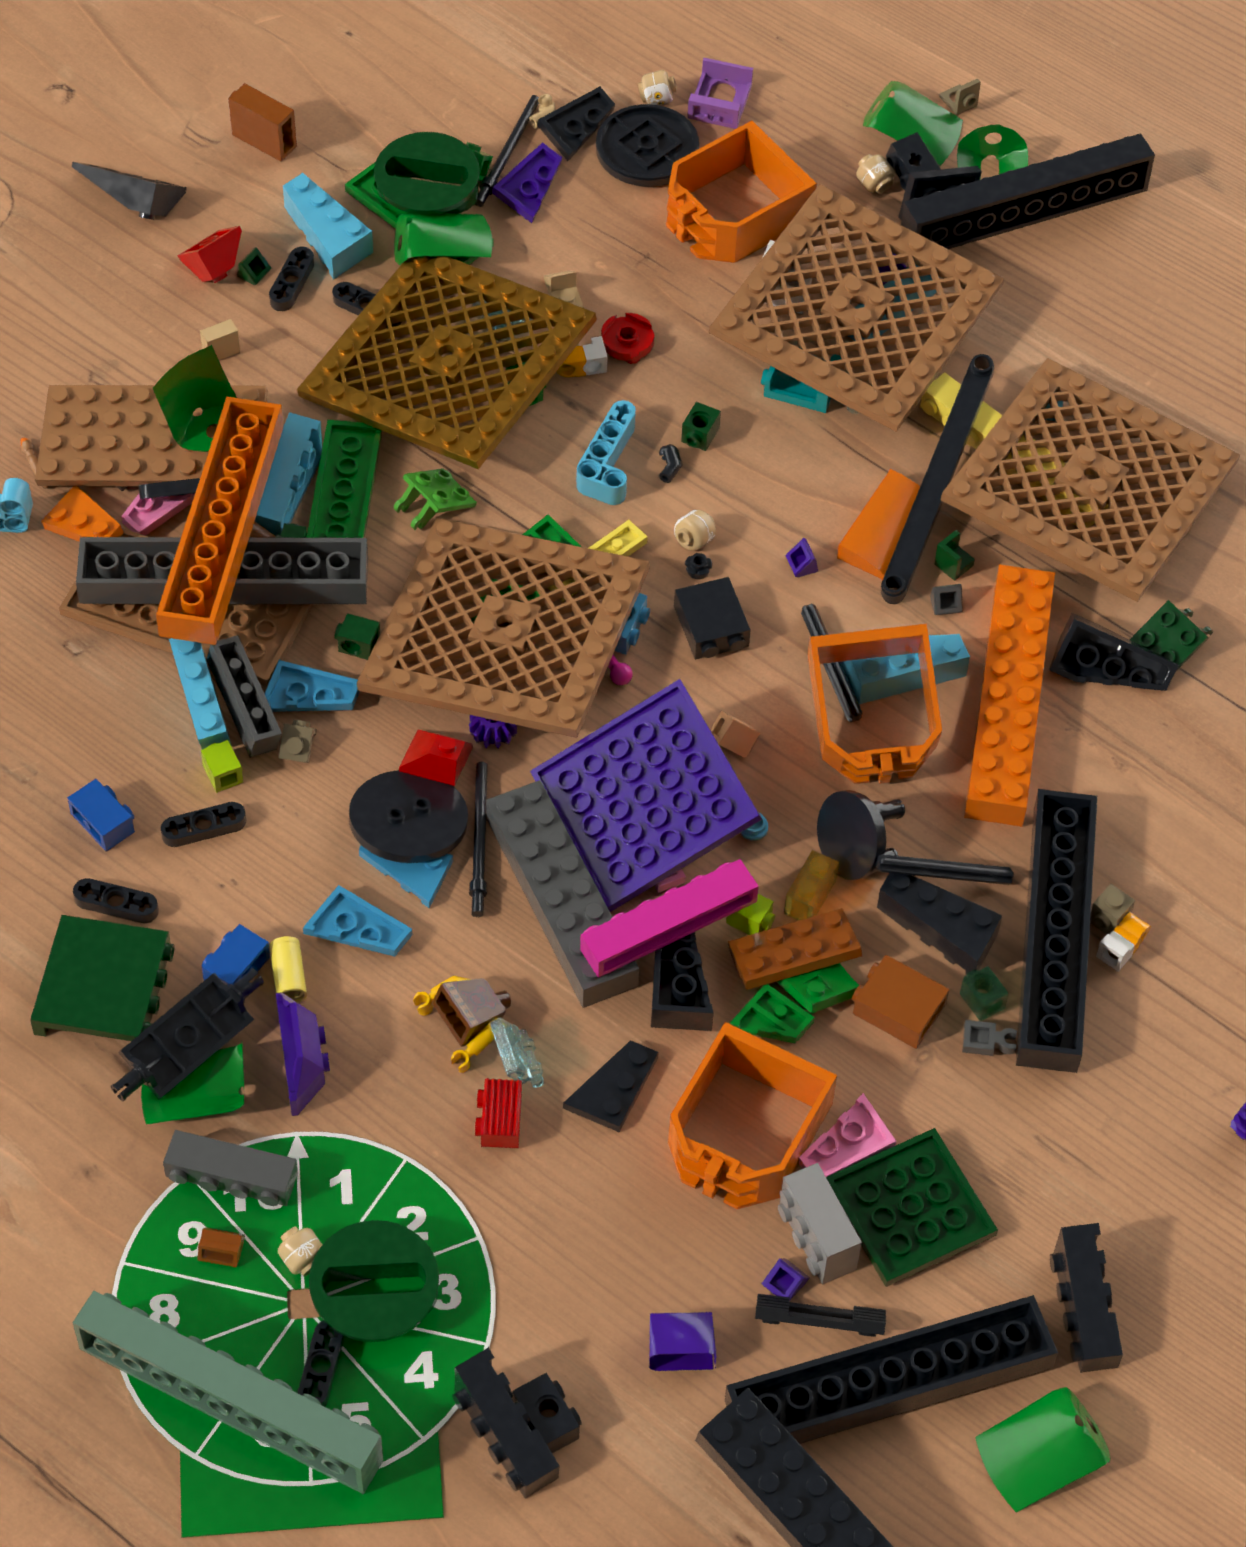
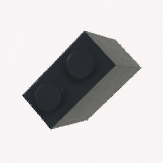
(712, 618)

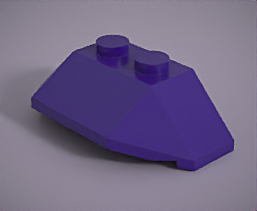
(301, 1052)

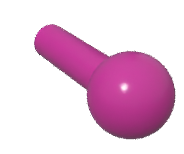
(620, 672)

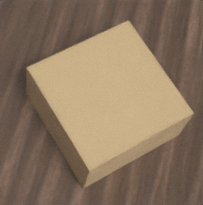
(223, 338)

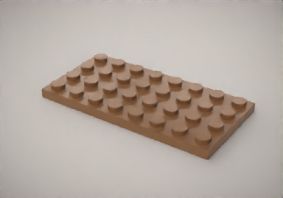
(116, 437)
(262, 628)

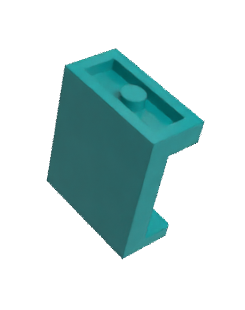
(792, 391)

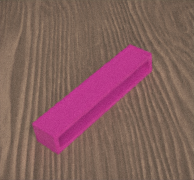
(668, 917)

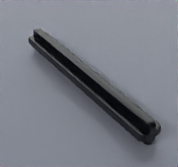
(834, 670)
(944, 869)

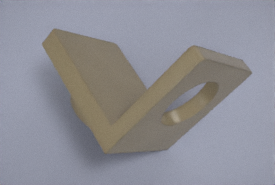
(966, 96)

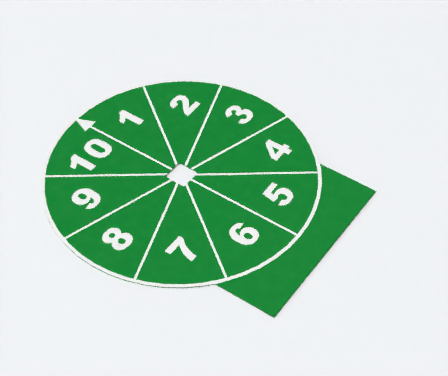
(393, 1384)

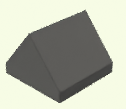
(947, 599)

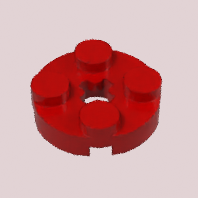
(628, 349)

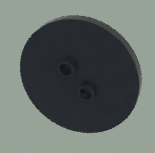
(643, 143)
(407, 817)

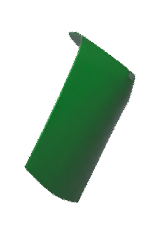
(912, 113)
(1010, 151)
(442, 236)
(191, 385)
(204, 1092)
(1042, 1449)

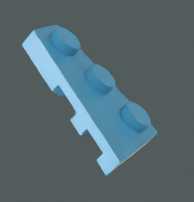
(309, 689)
(419, 878)
(358, 924)

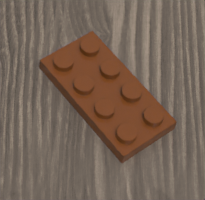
(794, 948)

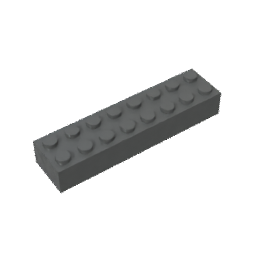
(556, 886)

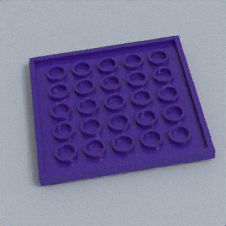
(646, 795)

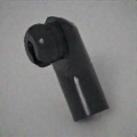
(673, 462)

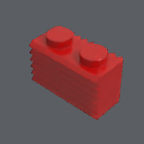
(500, 1113)

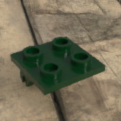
(1172, 634)

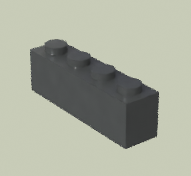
(244, 696)
(230, 1168)

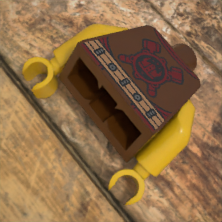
(467, 1010)

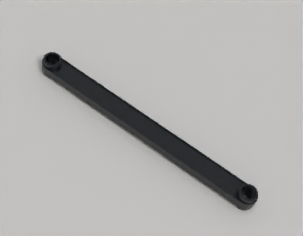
(937, 478)

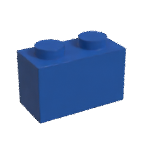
(101, 814)
(236, 955)

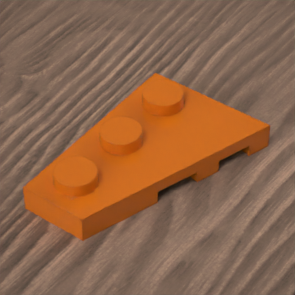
(79, 517)

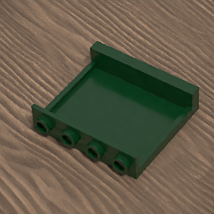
(102, 979)

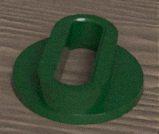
(432, 158)
(374, 1252)

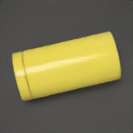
(288, 968)

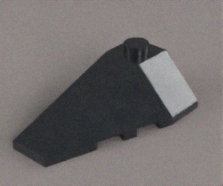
(134, 191)
(1102, 656)

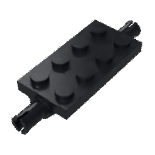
(186, 1035)

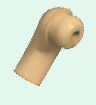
(546, 106)

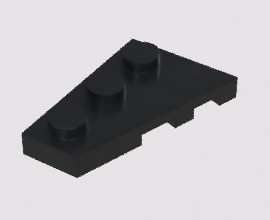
(576, 121)
(929, 182)
(614, 1087)

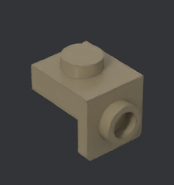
(297, 741)

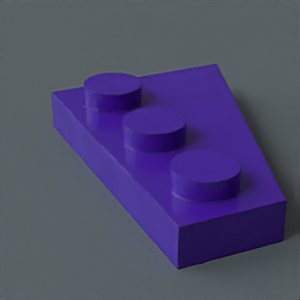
(529, 182)

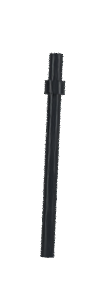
(491, 180)
(478, 885)

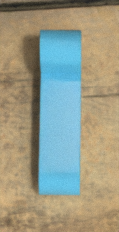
(596, 470)
(15, 506)

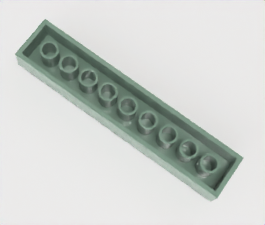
(229, 1391)

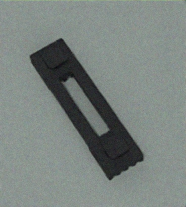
(861, 1319)

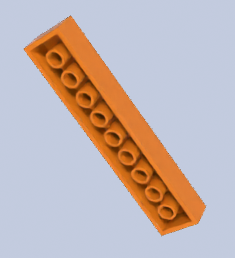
(220, 521)
(1010, 696)

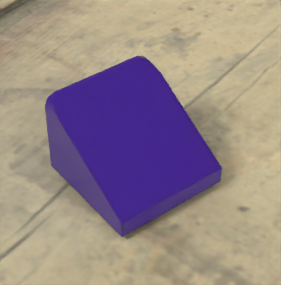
(785, 1279)

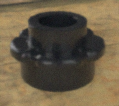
(698, 571)

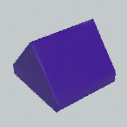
(802, 559)

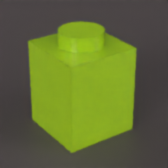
(222, 766)
(754, 917)

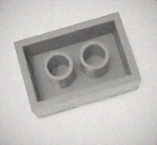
(819, 1224)

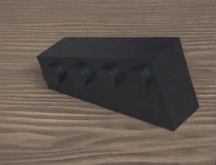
(941, 919)
(680, 988)
(1086, 1298)
(503, 1424)

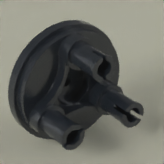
(854, 831)

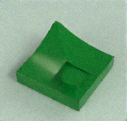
(820, 987)

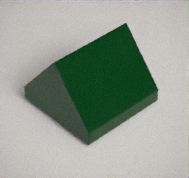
(253, 267)

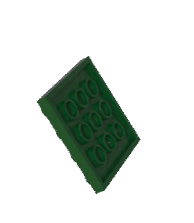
(911, 1207)

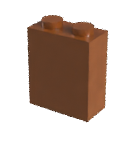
(262, 122)
(900, 1001)

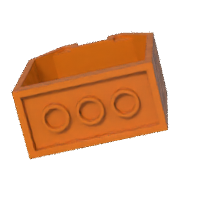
(732, 240)
(865, 645)
(773, 1068)

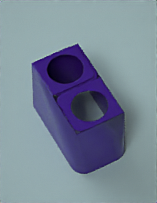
(681, 1341)

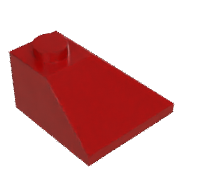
(213, 255)
(436, 757)

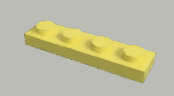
(621, 541)

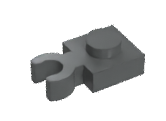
(983, 1038)

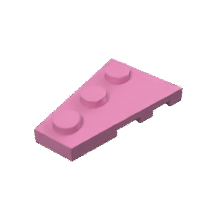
(148, 514)
(851, 1140)

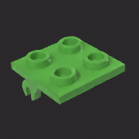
(441, 493)

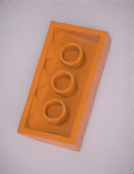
(879, 525)

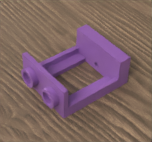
(719, 111)

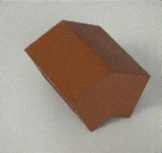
(220, 1247)

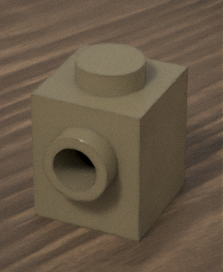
(1110, 909)

